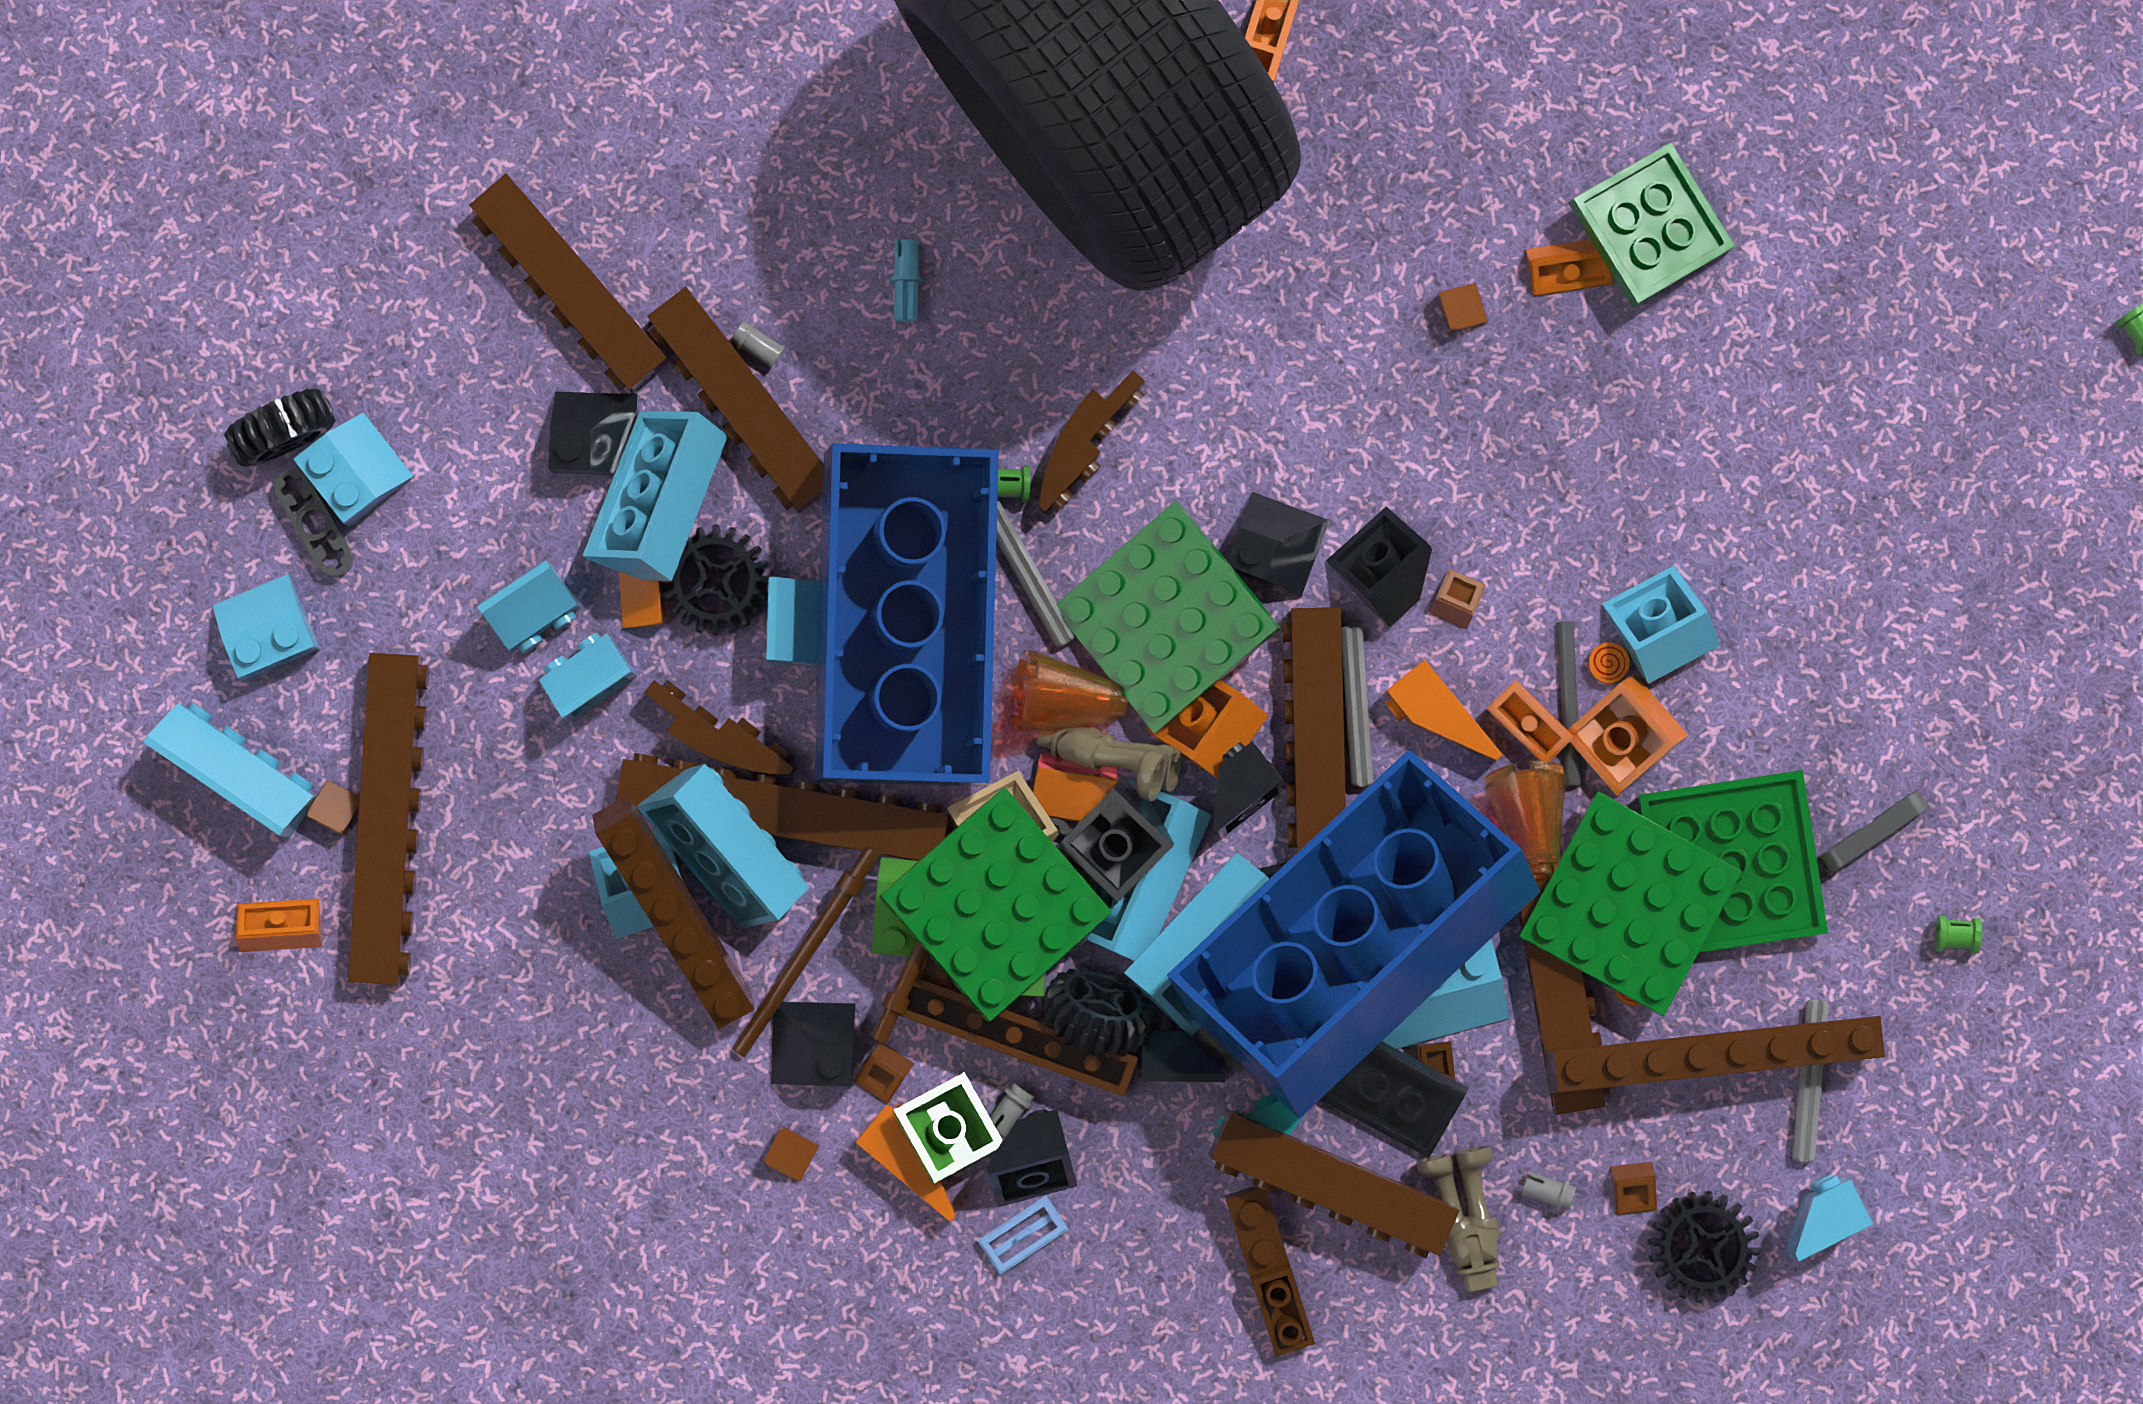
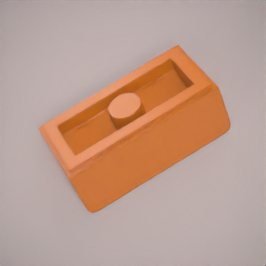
(1566, 268)
(640, 602)
(1530, 722)
(1067, 793)
(278, 925)

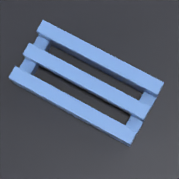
(1052, 1215)

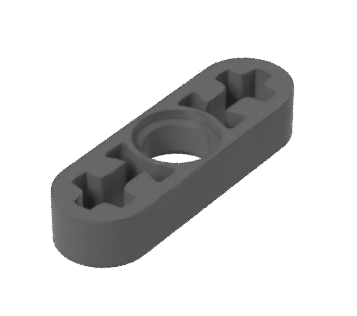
(289, 501)
(1874, 832)

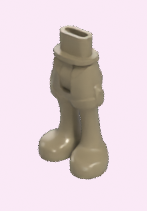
(1155, 765)
(1473, 1237)

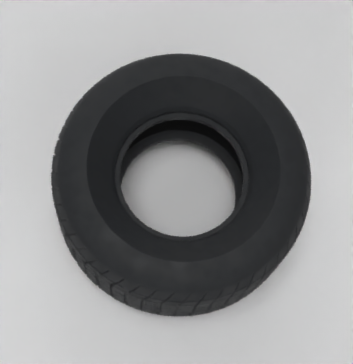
(1120, 119)

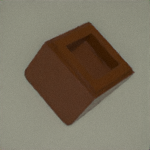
(1434, 1055)

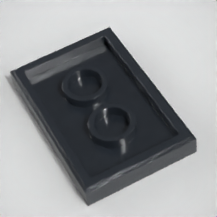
(1399, 1097)

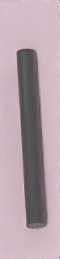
(1569, 704)

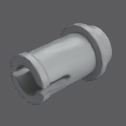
(757, 344)
(1011, 1108)
(1549, 1191)

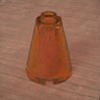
(1062, 695)
(1530, 811)

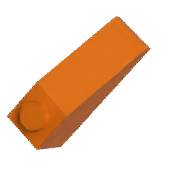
(1270, 31)
(1434, 708)
(891, 1148)

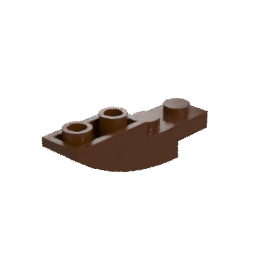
(1073, 453)
(732, 744)
(1269, 1270)

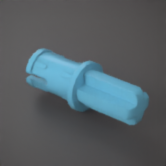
(906, 280)

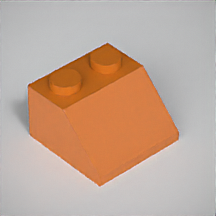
(1213, 727)
(1626, 734)

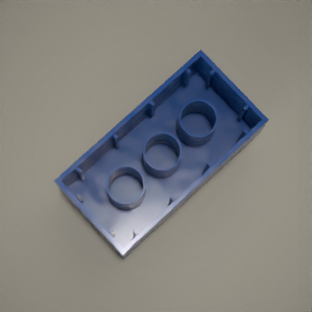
(906, 615)
(1354, 933)

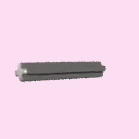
(1031, 580)
(1356, 706)
(1809, 1094)

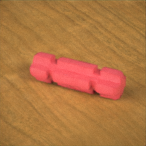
(1048, 761)

